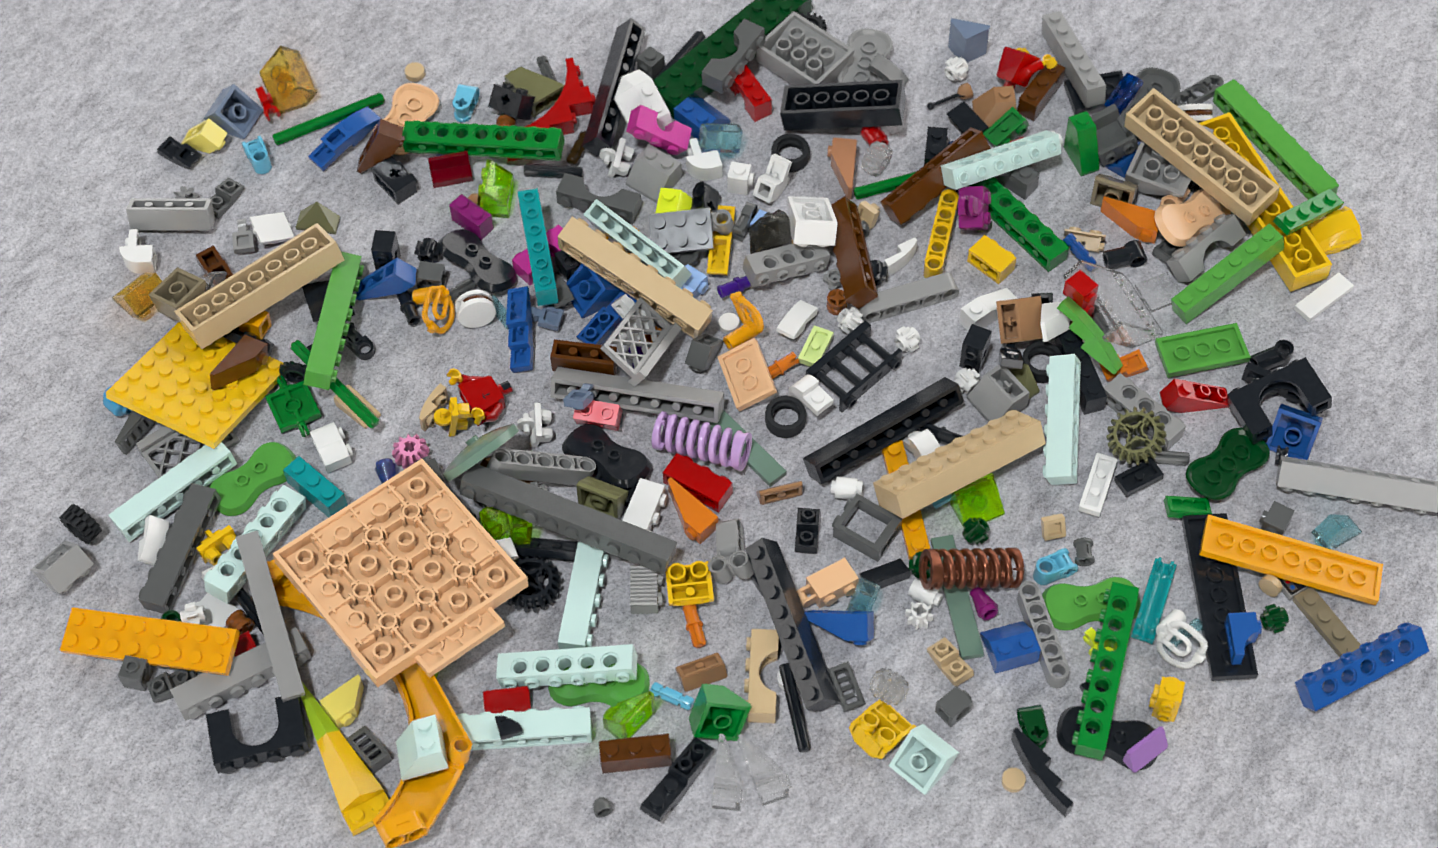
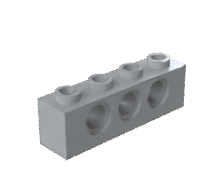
(784, 263)
(1124, 387)

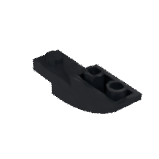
(678, 780)

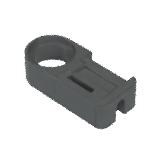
(743, 223)

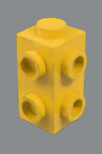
(1166, 698)

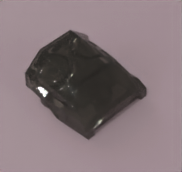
(770, 232)

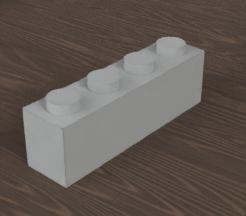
(170, 214)

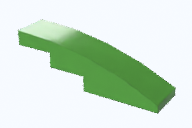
(1091, 333)

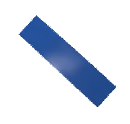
(520, 329)

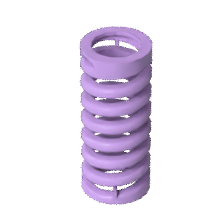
(670, 422)

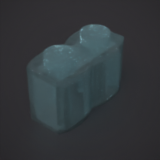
(721, 137)

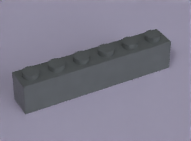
(179, 548)

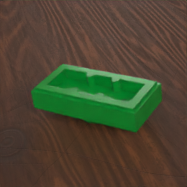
(1181, 506)

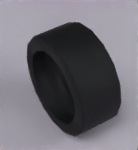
(795, 141)
(1037, 348)
(785, 402)

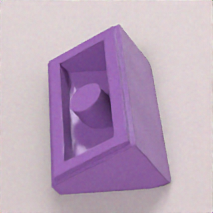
(1146, 750)

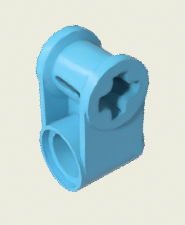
(464, 102)
(258, 155)
(1058, 566)

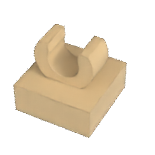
(869, 213)
(1053, 527)

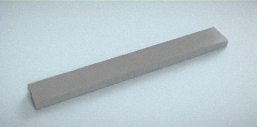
(270, 616)

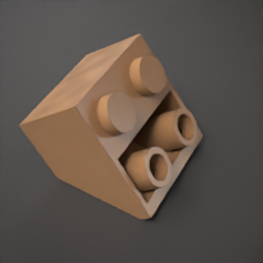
(1019, 319)

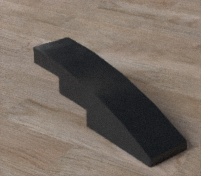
(1037, 765)

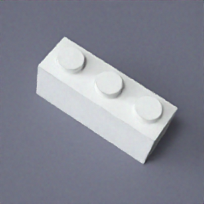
(646, 504)

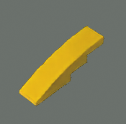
(719, 258)

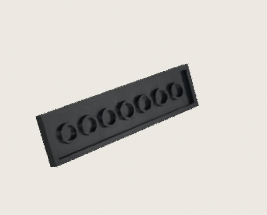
(1216, 595)

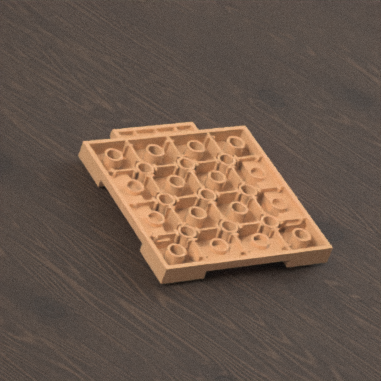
(404, 575)

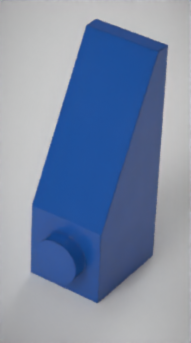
(388, 280)
(848, 625)

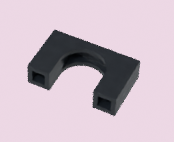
(1296, 377)
(287, 741)

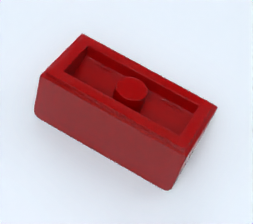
(506, 699)

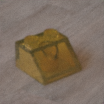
(135, 296)

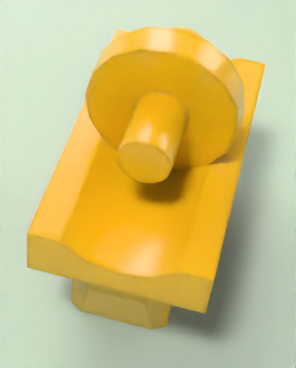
(455, 415)
(215, 544)

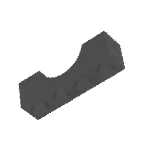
(720, 73)
(574, 194)

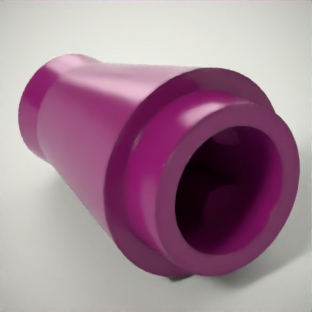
(984, 605)

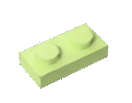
(815, 346)

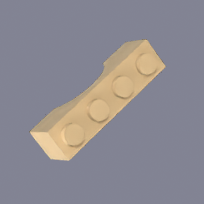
(763, 651)

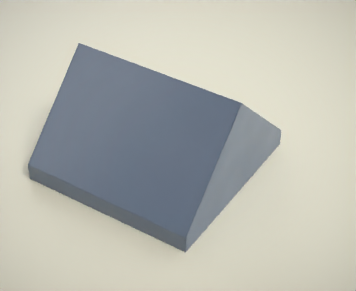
(968, 39)

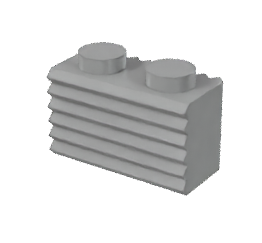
(644, 590)

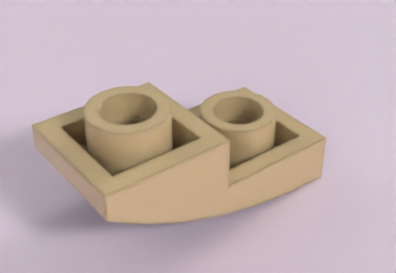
(436, 400)
(950, 662)

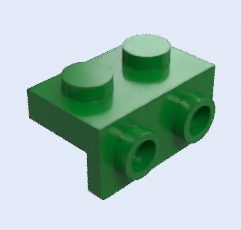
(1006, 128)

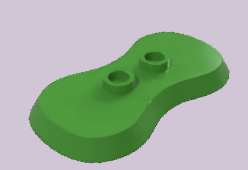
(244, 485)
(1077, 605)
(607, 693)

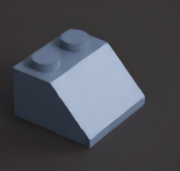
(234, 112)

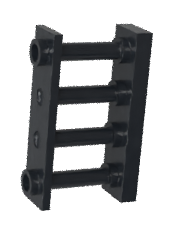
(847, 348)

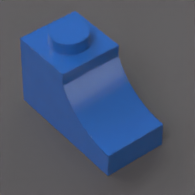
(1241, 631)

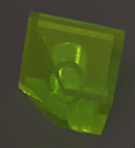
(629, 715)

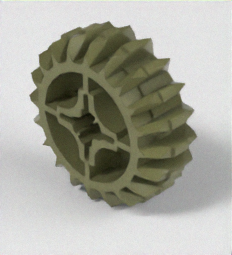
(1144, 420)

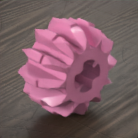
(409, 450)

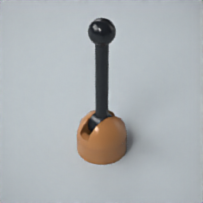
(963, 92)

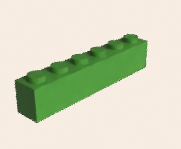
(1227, 273)

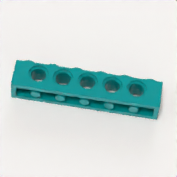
(537, 247)

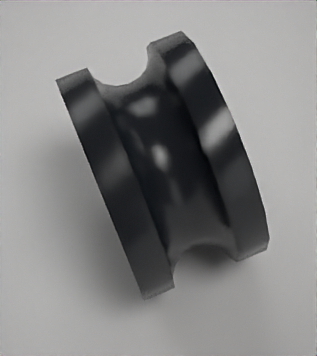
(1280, 452)

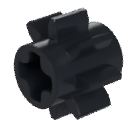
(427, 250)
(879, 271)

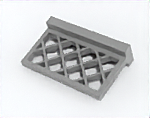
(652, 351)
(162, 438)

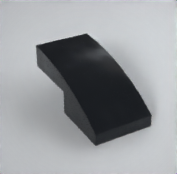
(178, 153)

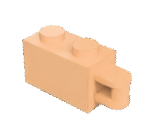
(829, 585)

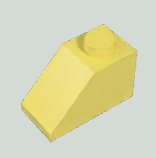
(205, 137)
(344, 702)

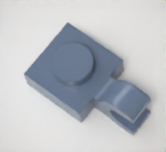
(548, 317)
(579, 398)

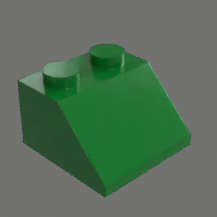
(718, 712)

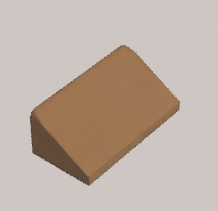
(780, 492)
(703, 670)

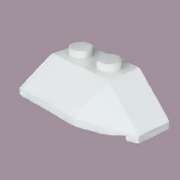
(638, 90)

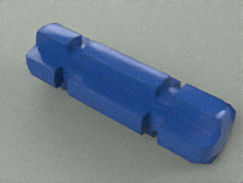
(1078, 249)

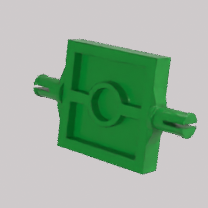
(293, 406)

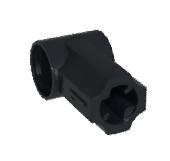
(1130, 254)
(1273, 356)

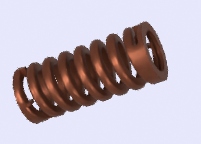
(971, 572)

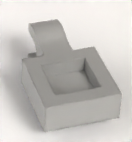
(243, 239)

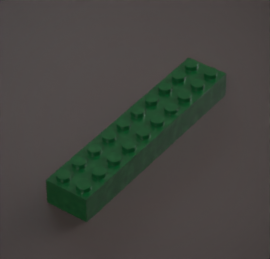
(685, 75)

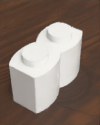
(331, 448)

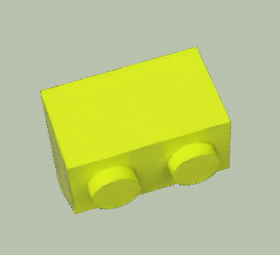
(673, 200)

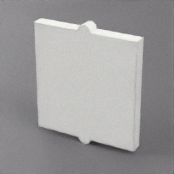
(271, 228)
(216, 610)

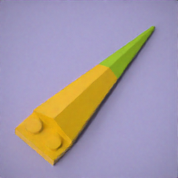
(354, 786)

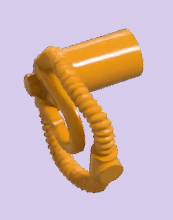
(435, 295)
(748, 329)

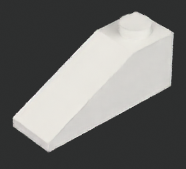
(983, 309)

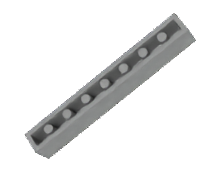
(645, 396)
(1357, 484)

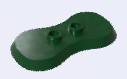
(1219, 472)

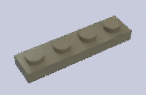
(1326, 621)

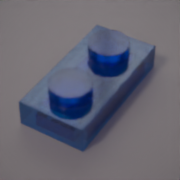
(1124, 92)

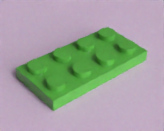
(1202, 350)

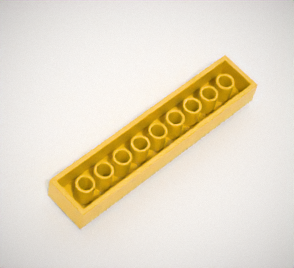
(1302, 258)

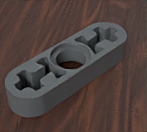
(1202, 86)

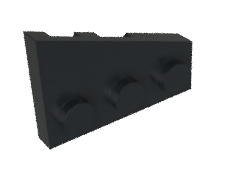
(1111, 80)

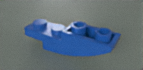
(340, 137)
(602, 324)

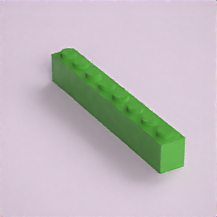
(1273, 140)
(332, 322)

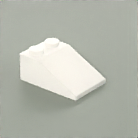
(812, 221)

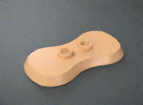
(411, 103)
(1185, 220)

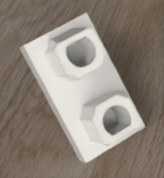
(614, 156)
(532, 425)

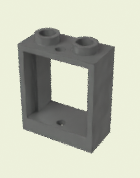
(856, 541)

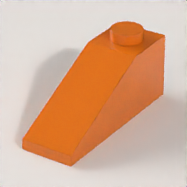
(1133, 219)
(694, 516)

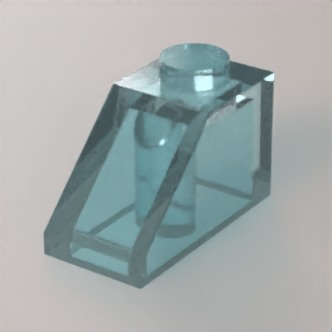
(1335, 531)

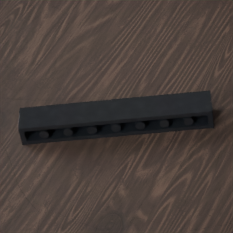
(620, 62)
(883, 430)
(792, 625)

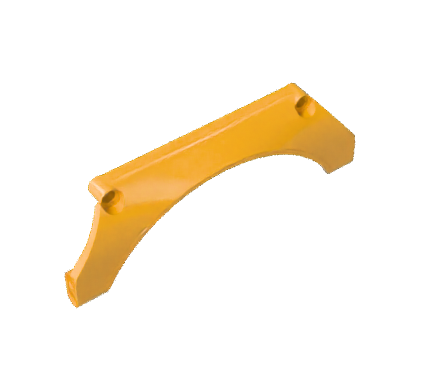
(419, 799)

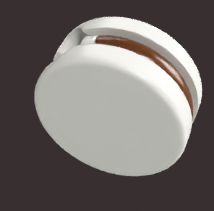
(1198, 112)
(475, 308)

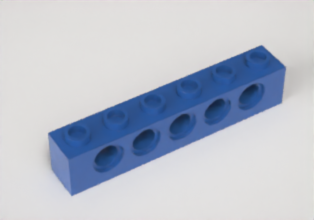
(1356, 676)

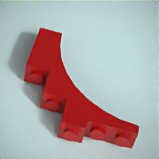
(572, 102)

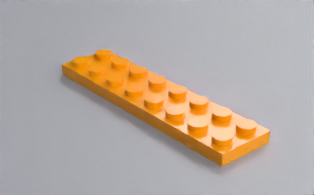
(1291, 559)
(157, 640)

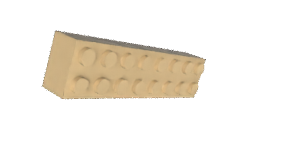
(1201, 156)
(634, 277)
(259, 285)
(959, 463)

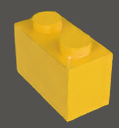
(991, 259)

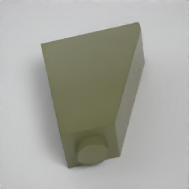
(543, 88)

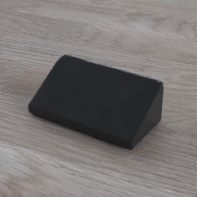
(966, 118)
(887, 573)

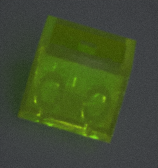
(496, 190)
(502, 525)

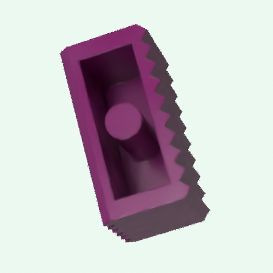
(471, 216)

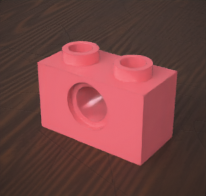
(600, 414)

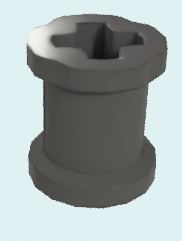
(1083, 551)

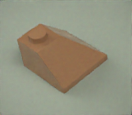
(994, 103)

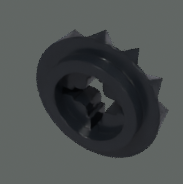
(293, 371)

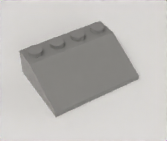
(803, 52)
(1156, 174)

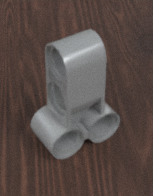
(730, 553)

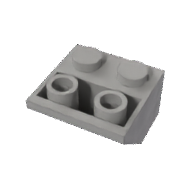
(998, 393)

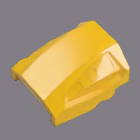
(1336, 231)
(689, 584)
(879, 729)

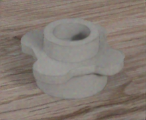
(829, 278)

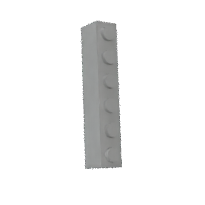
(1073, 56)
(246, 672)

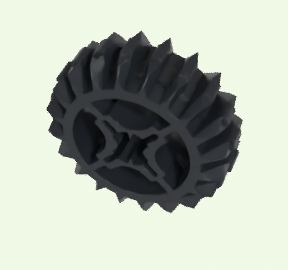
(534, 595)

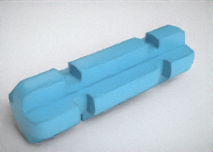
(672, 696)

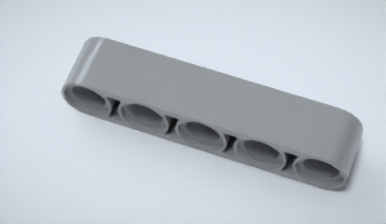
(910, 297)
(541, 466)
(1043, 624)

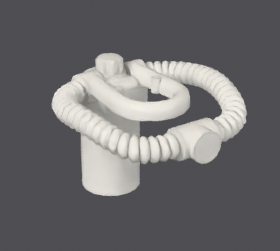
(1168, 628)

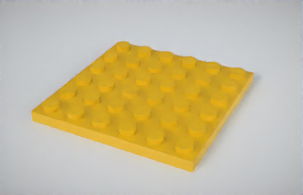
(176, 391)

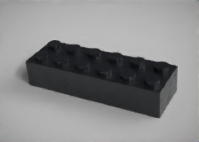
(843, 105)

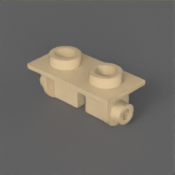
(1091, 239)

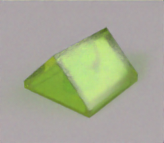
(978, 500)

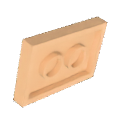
(747, 374)

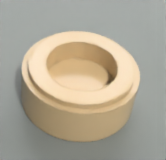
(414, 72)
(1270, 585)
(1013, 780)

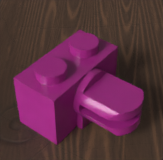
(974, 208)

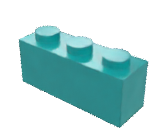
(315, 487)

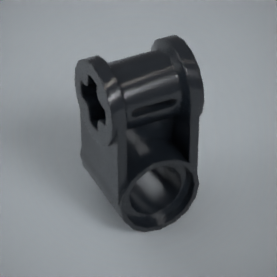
(704, 197)

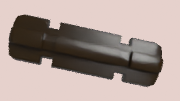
(577, 150)

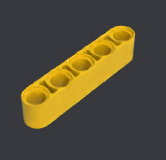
(941, 233)

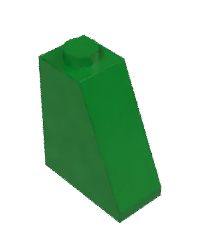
(1082, 143)

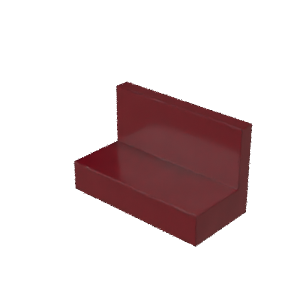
(450, 169)

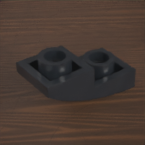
(807, 530)

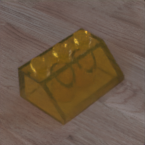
(288, 80)

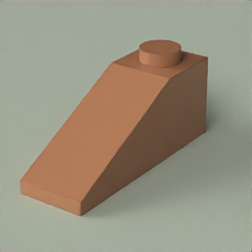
(843, 162)

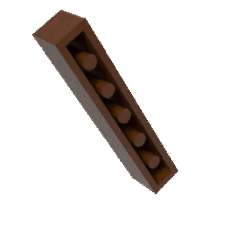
(928, 180)
(852, 255)

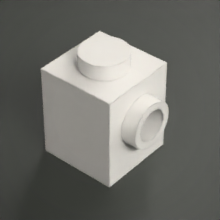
(739, 178)

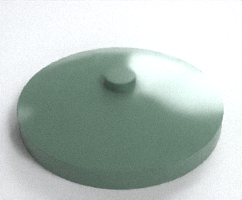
(478, 449)

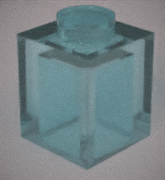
(863, 596)

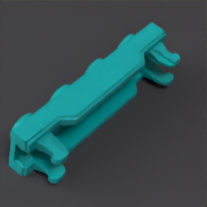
(1153, 601)

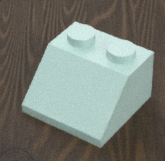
(421, 748)
(923, 758)

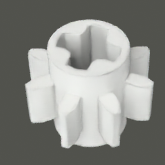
(956, 68)
(849, 319)
(907, 339)
(967, 379)
(193, 614)
(919, 621)

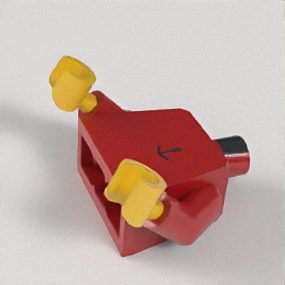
(1019, 65)
(482, 394)

